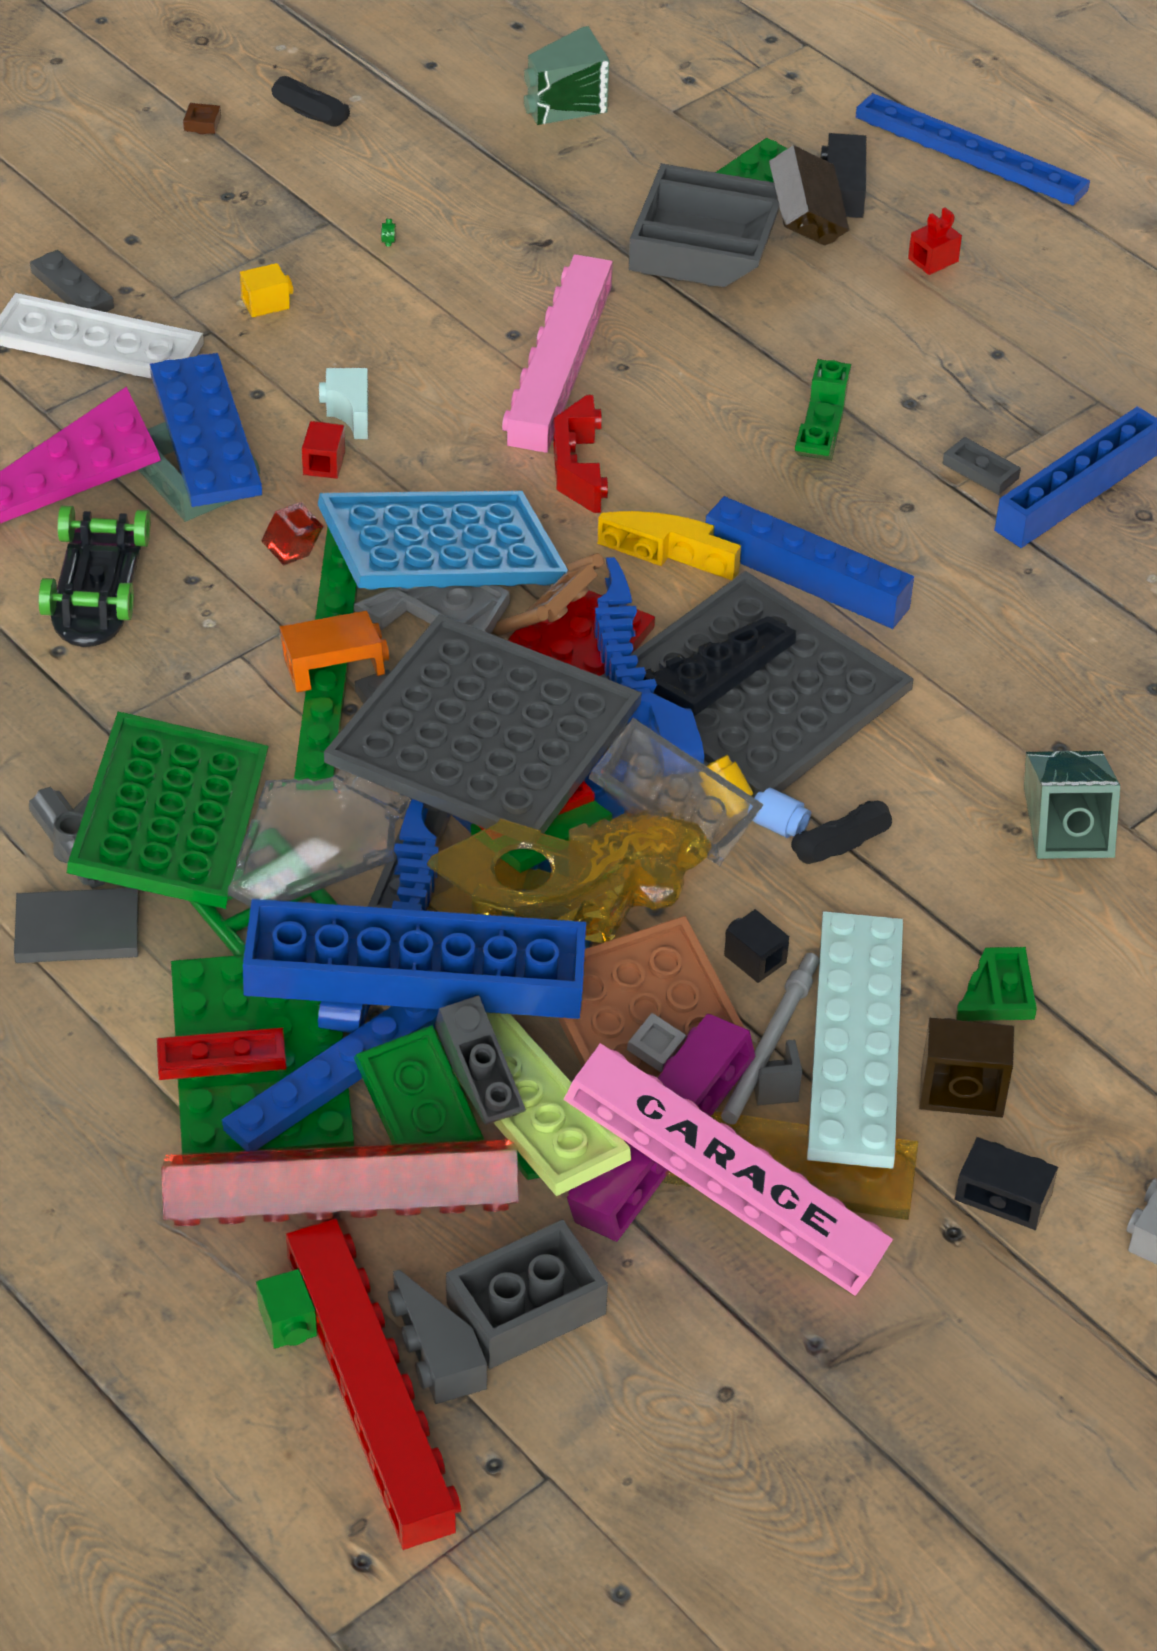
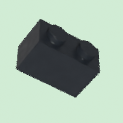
(1006, 1183)

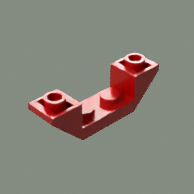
(578, 480)

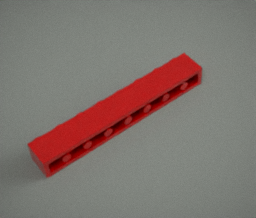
(372, 1386)

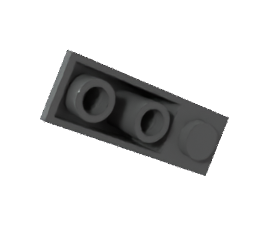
(478, 1060)
(444, 1343)

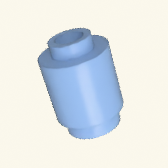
(782, 813)

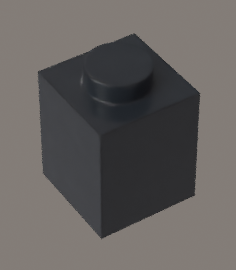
(756, 945)

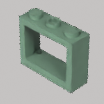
(169, 481)

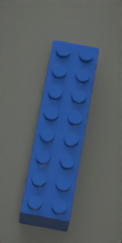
(413, 958)

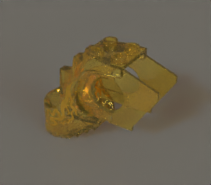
(592, 875)

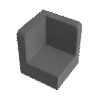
(780, 1079)

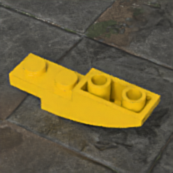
(665, 536)

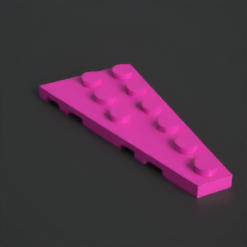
(83, 455)

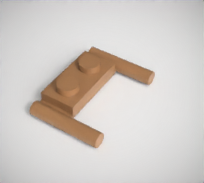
(554, 601)

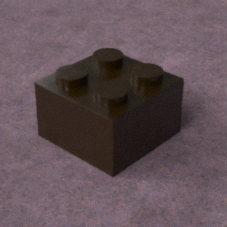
(966, 1067)

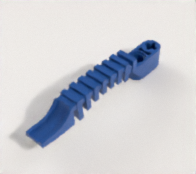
(613, 634)
(414, 892)

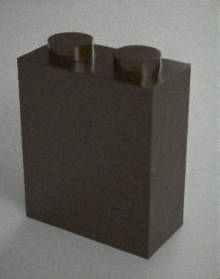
(809, 195)

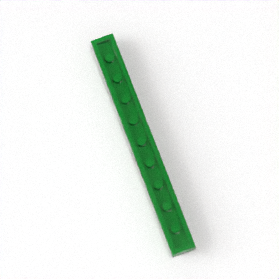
(326, 698)

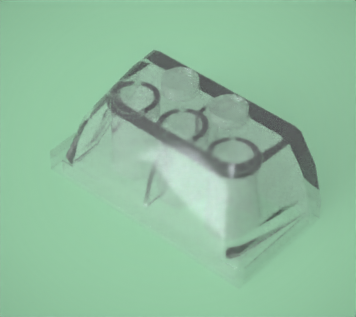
(653, 774)

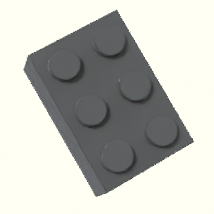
(527, 1293)

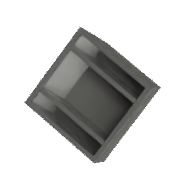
(702, 226)

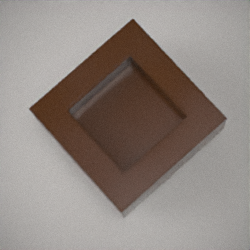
(202, 118)

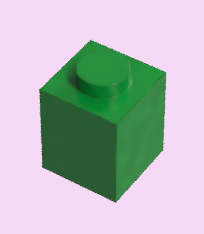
(286, 1309)

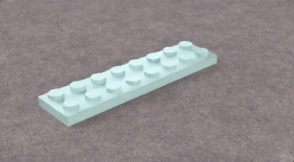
(856, 1041)

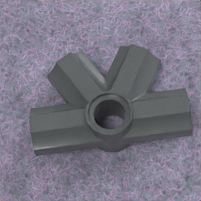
(60, 823)

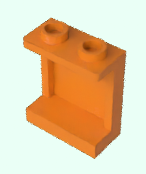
(331, 643)

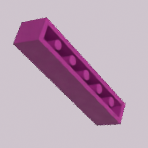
(700, 1071)

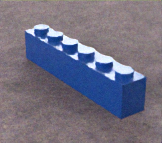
(1077, 477)
(814, 563)

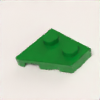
(999, 987)

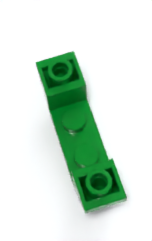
(825, 411)

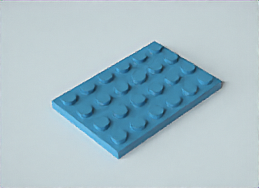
(441, 539)

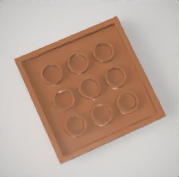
(643, 974)

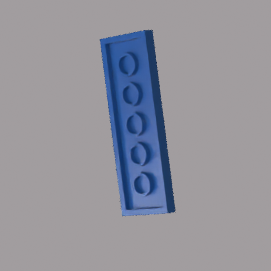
(205, 430)

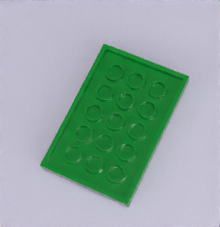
(168, 810)
(212, 1000)

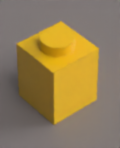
(265, 290)

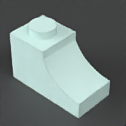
(347, 397)

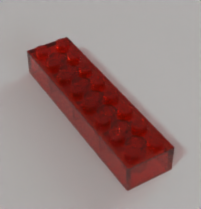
(339, 1180)

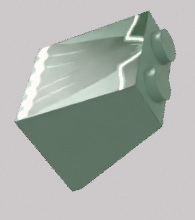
(567, 79)
(1071, 804)

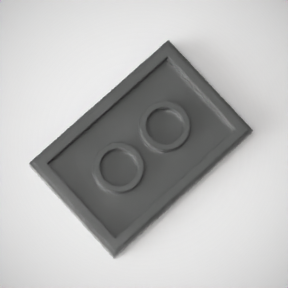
(76, 925)

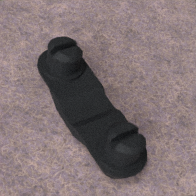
(310, 102)
(842, 834)

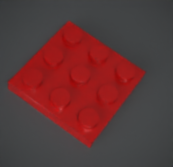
(573, 636)

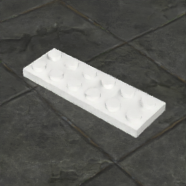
(92, 336)

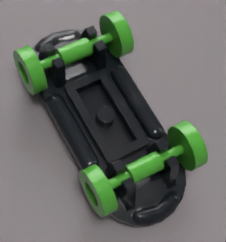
(95, 576)

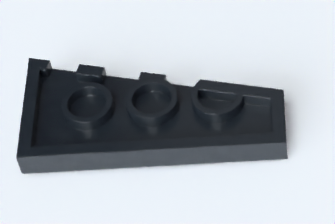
(721, 665)

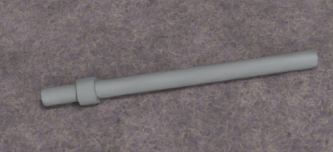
(796, 988)

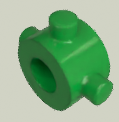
(388, 232)

